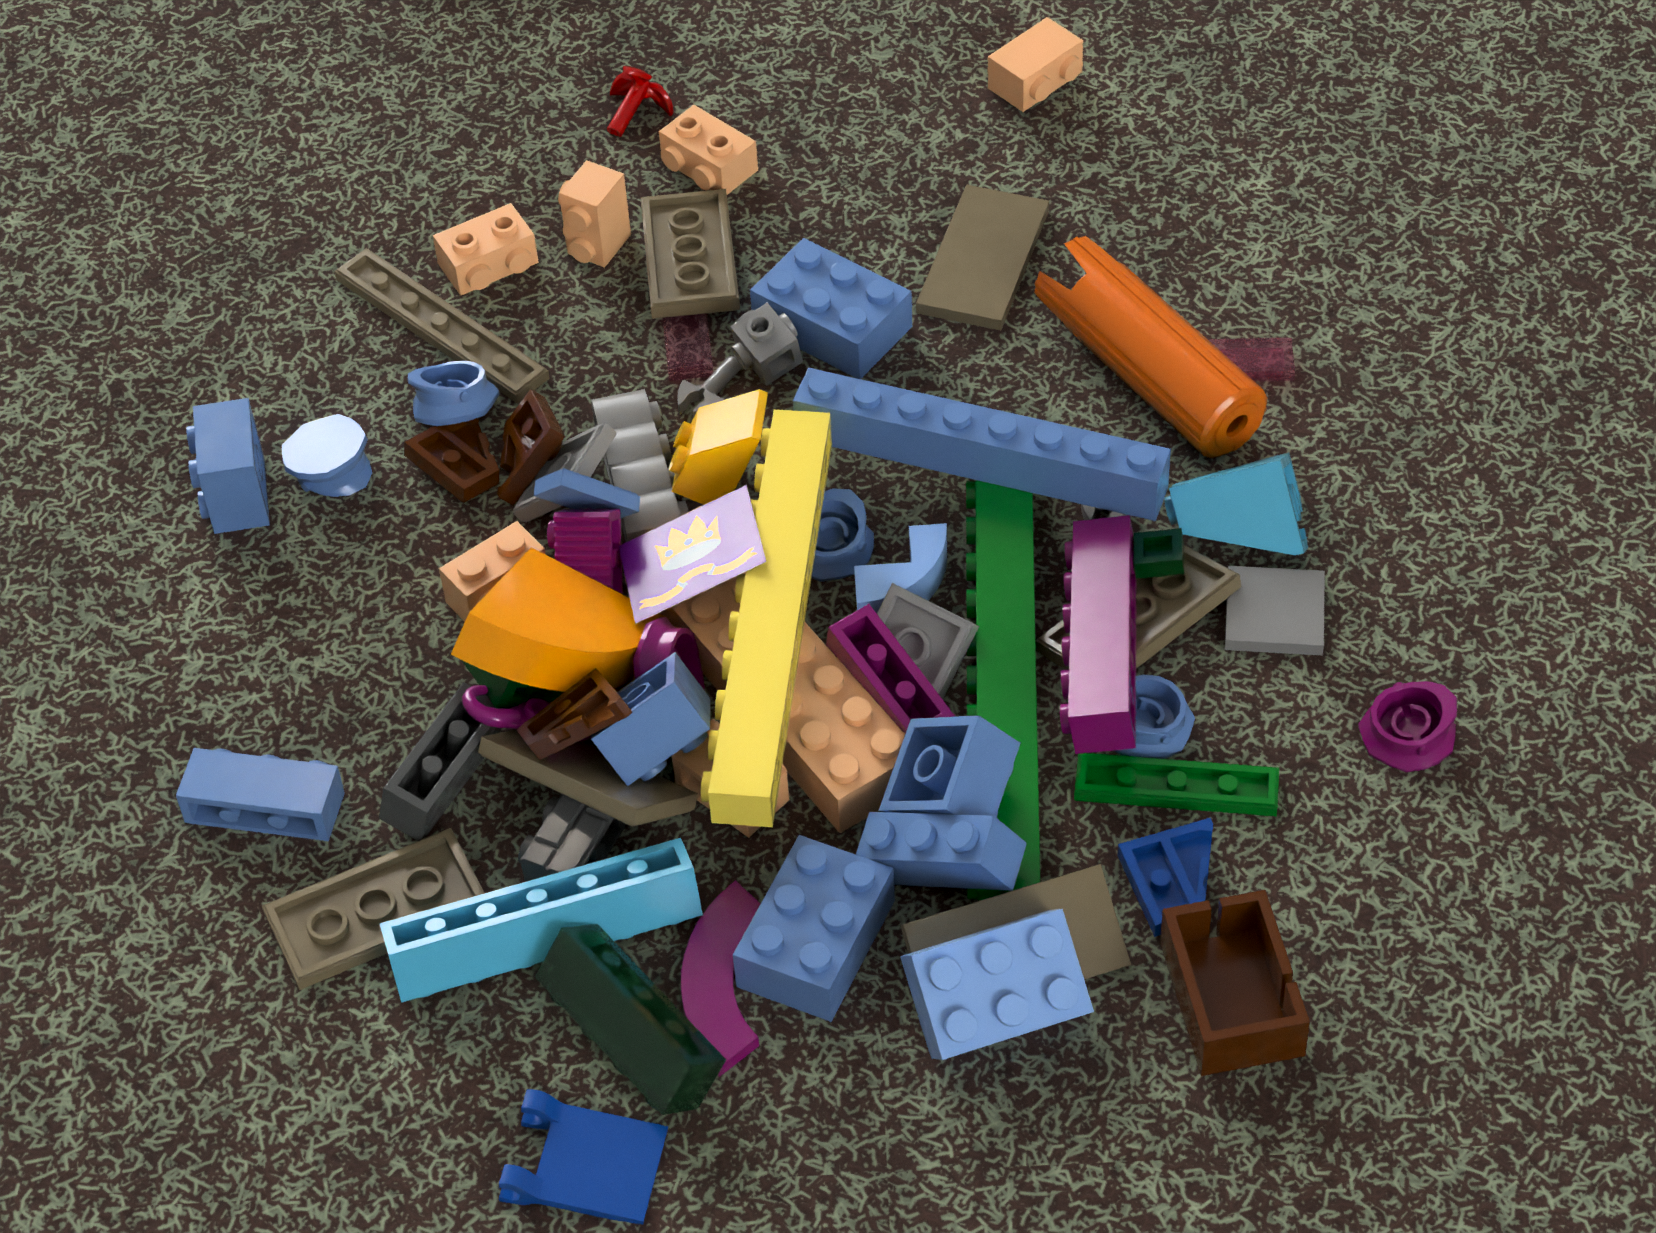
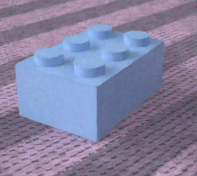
(996, 984)

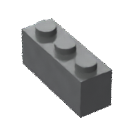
(435, 769)

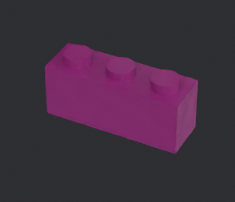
(884, 668)

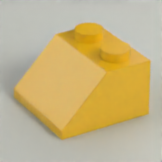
(717, 446)

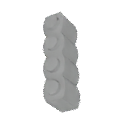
(639, 459)

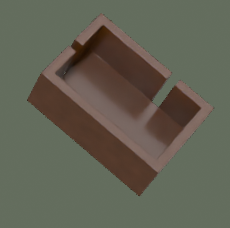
(1234, 983)

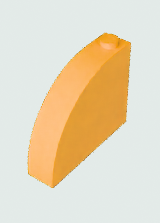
(551, 627)

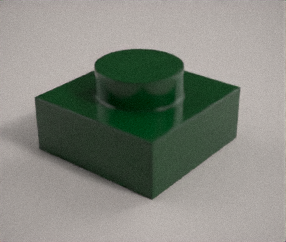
(1158, 553)

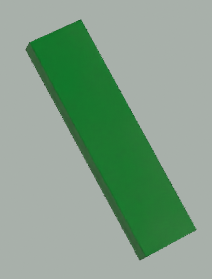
(1177, 784)

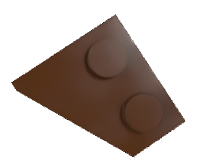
(530, 441)
(455, 458)
(574, 716)

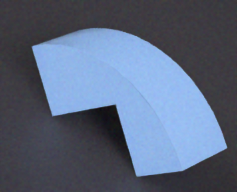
(918, 576)

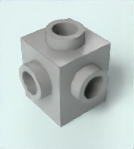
(766, 343)

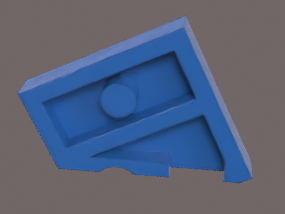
(1168, 868)

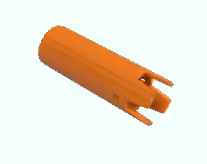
(1156, 352)

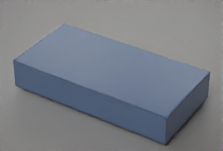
(583, 492)

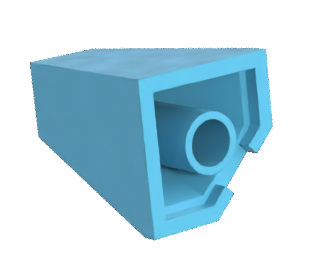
(1243, 506)

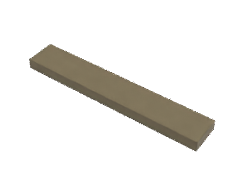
(441, 324)

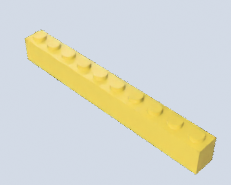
(769, 624)

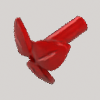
(636, 87)

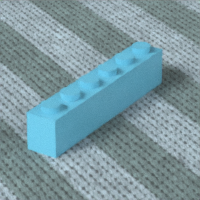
(520, 922)

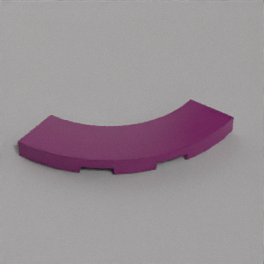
(710, 972)

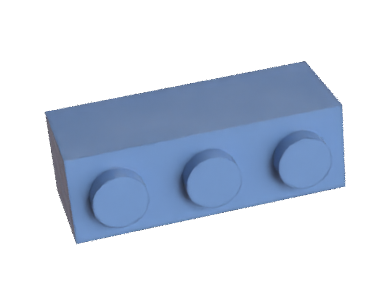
(260, 793)
(944, 849)

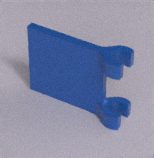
(588, 1162)

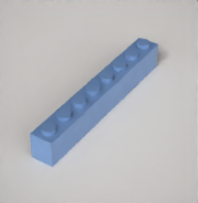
(989, 444)

